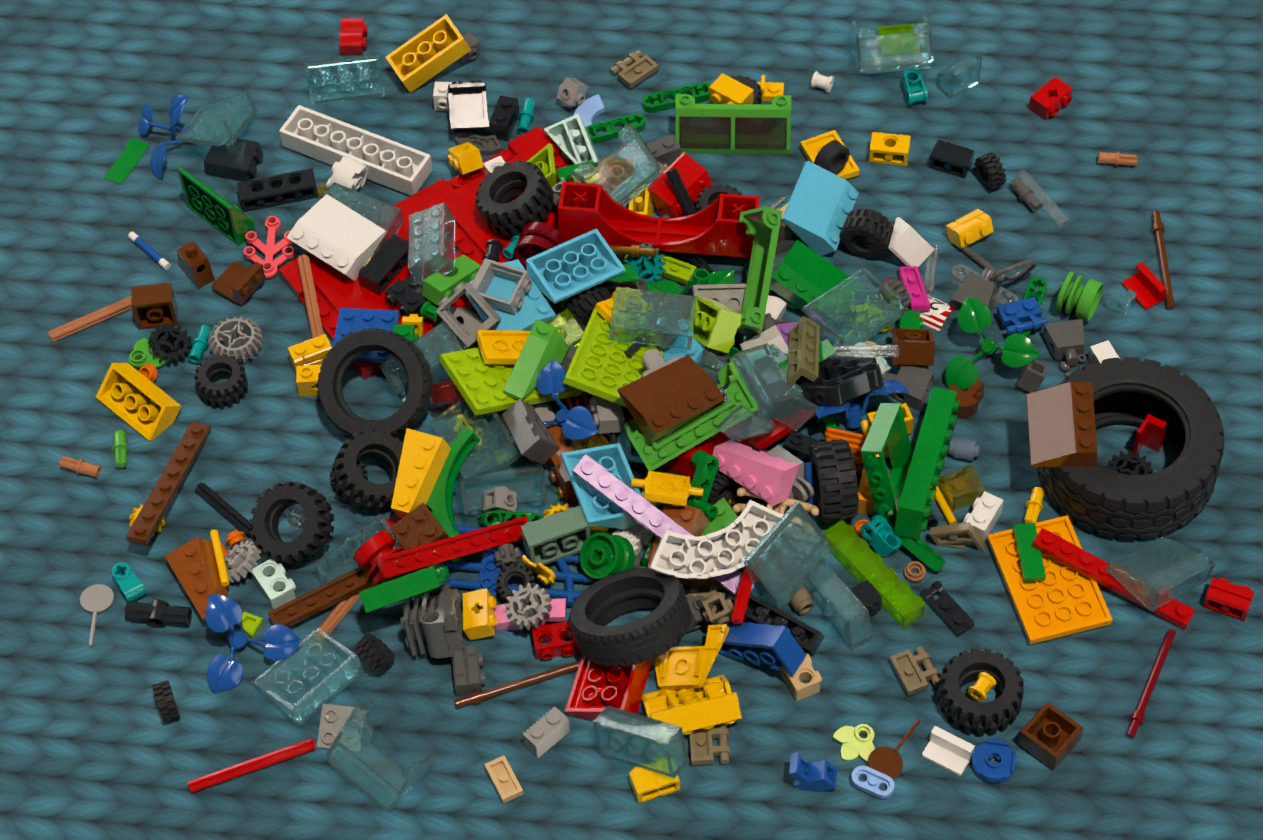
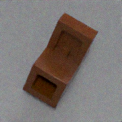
(968, 400)

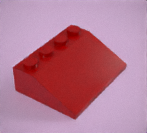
(605, 686)

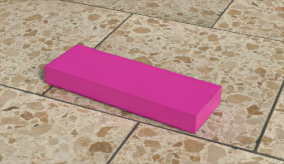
(912, 280)

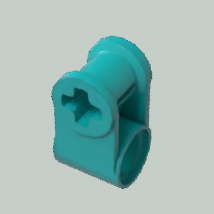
(914, 87)
(881, 537)
(127, 582)

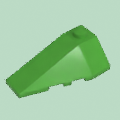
(540, 348)

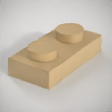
(503, 779)

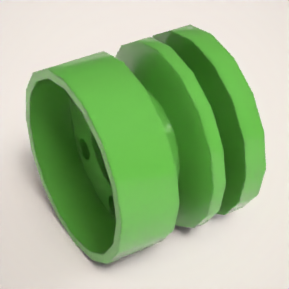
(1076, 295)

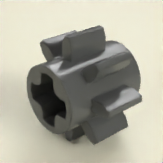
(507, 555)

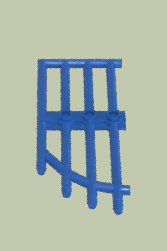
(490, 571)

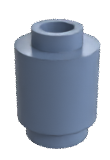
(964, 449)

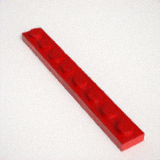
(451, 548)
(1095, 569)

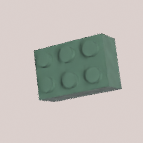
(555, 536)

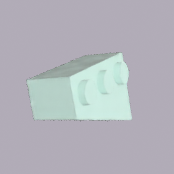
(573, 140)

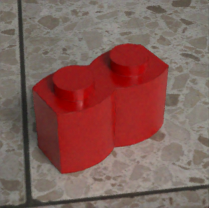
(353, 36)

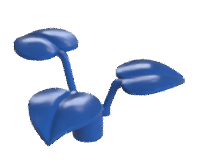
(159, 153)
(853, 412)
(577, 422)
(223, 614)

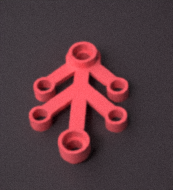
(270, 266)

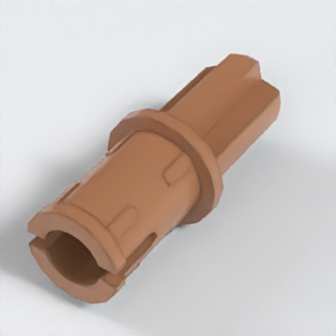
(1117, 159)
(80, 466)

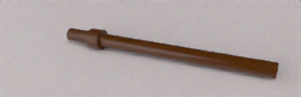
(1158, 230)
(476, 697)

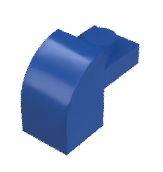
(812, 776)

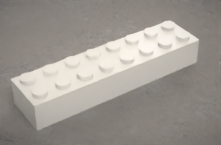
(331, 139)

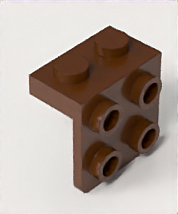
(239, 282)

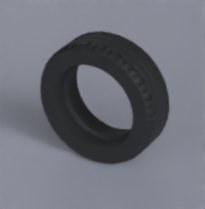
(340, 358)
(634, 641)

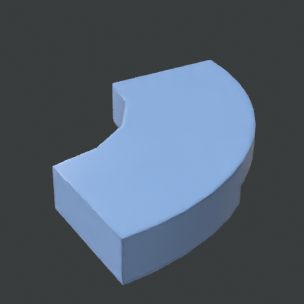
(590, 109)

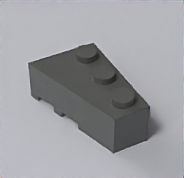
(530, 432)

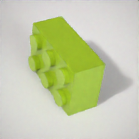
(715, 324)

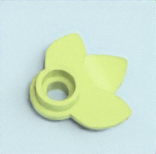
(853, 744)

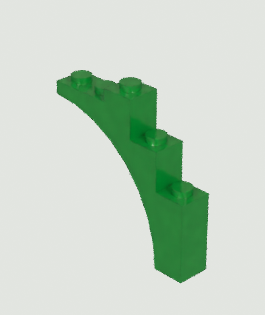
(441, 497)

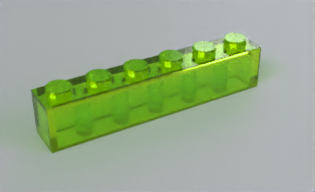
(865, 564)

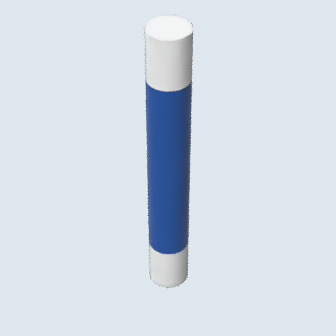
(149, 250)

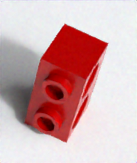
(554, 635)

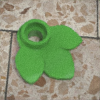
(141, 352)

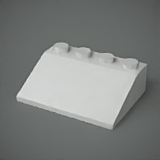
(337, 236)

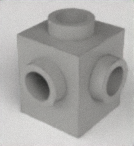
(572, 92)
(499, 499)

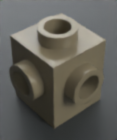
(713, 605)

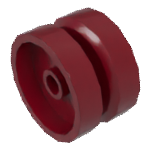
(535, 239)

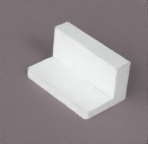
(948, 751)

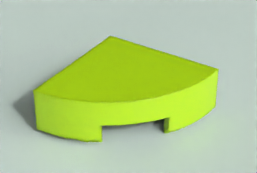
(251, 624)

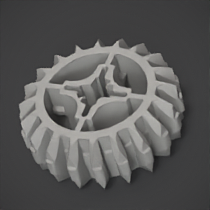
(233, 335)

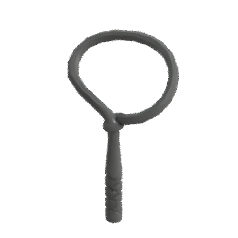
(1000, 276)

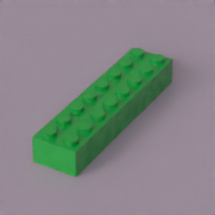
(926, 463)

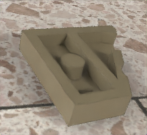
(957, 536)

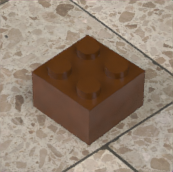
(154, 305)
(915, 347)
(418, 528)
(1050, 735)

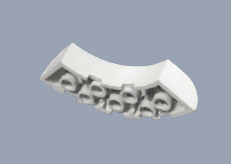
(716, 552)

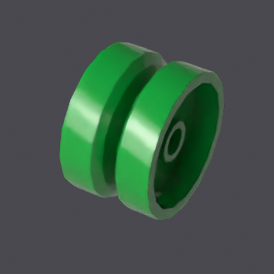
(606, 554)

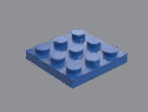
(357, 319)

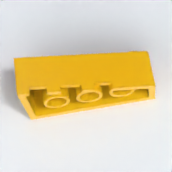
(418, 470)

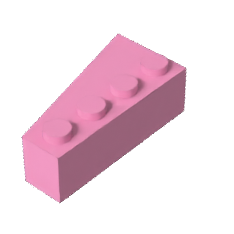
(757, 471)

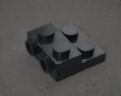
(406, 296)

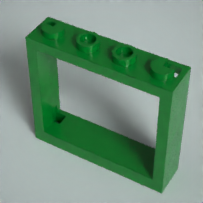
(887, 429)
(405, 586)

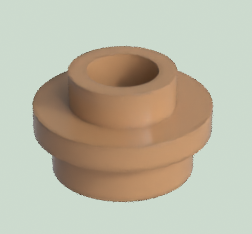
(915, 567)

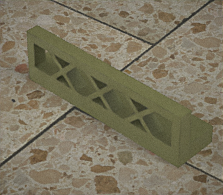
(803, 351)

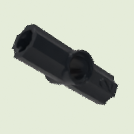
(158, 613)

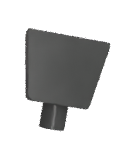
(978, 288)
(1065, 340)
(918, 383)

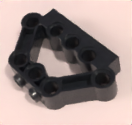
(842, 380)

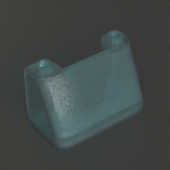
(625, 170)

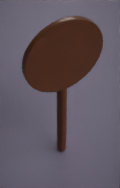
(888, 759)

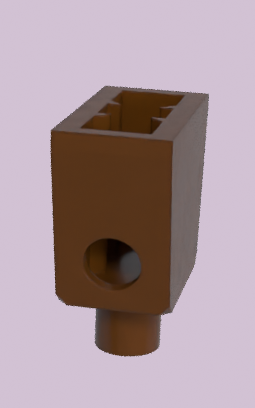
(189, 259)

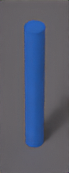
(809, 477)

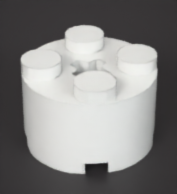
(348, 173)

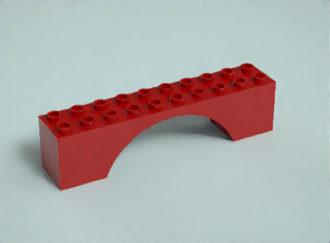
(707, 232)

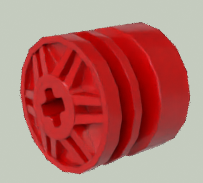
(375, 547)

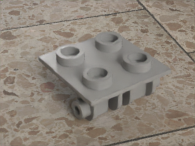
(331, 722)

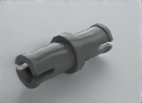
(1026, 194)

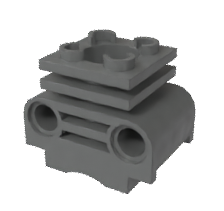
(434, 622)

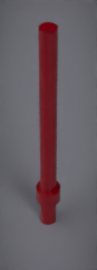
(1138, 716)

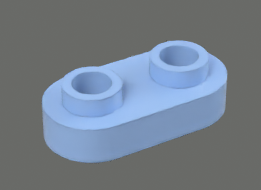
(874, 781)

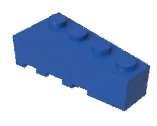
(763, 645)

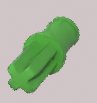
(120, 448)

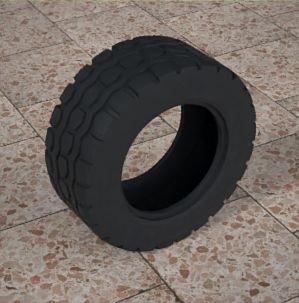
(1153, 502)

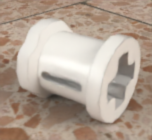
(822, 82)

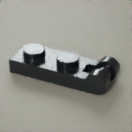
(947, 609)

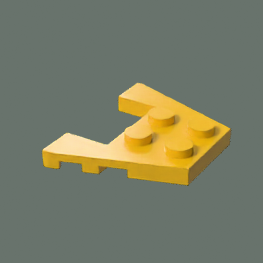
(690, 665)

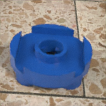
(989, 772)

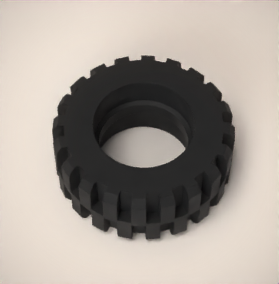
(506, 183)
(349, 480)
(834, 480)
(267, 517)
(974, 715)

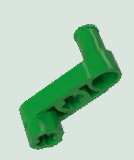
(705, 473)
(500, 516)

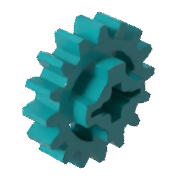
(653, 265)

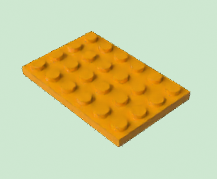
(1061, 603)

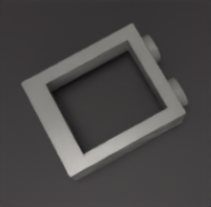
(485, 275)
(453, 323)

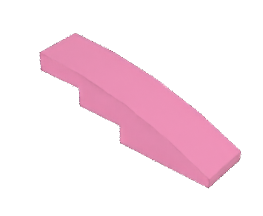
(557, 613)

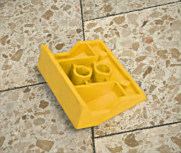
(694, 707)

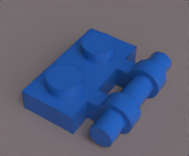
(1021, 311)

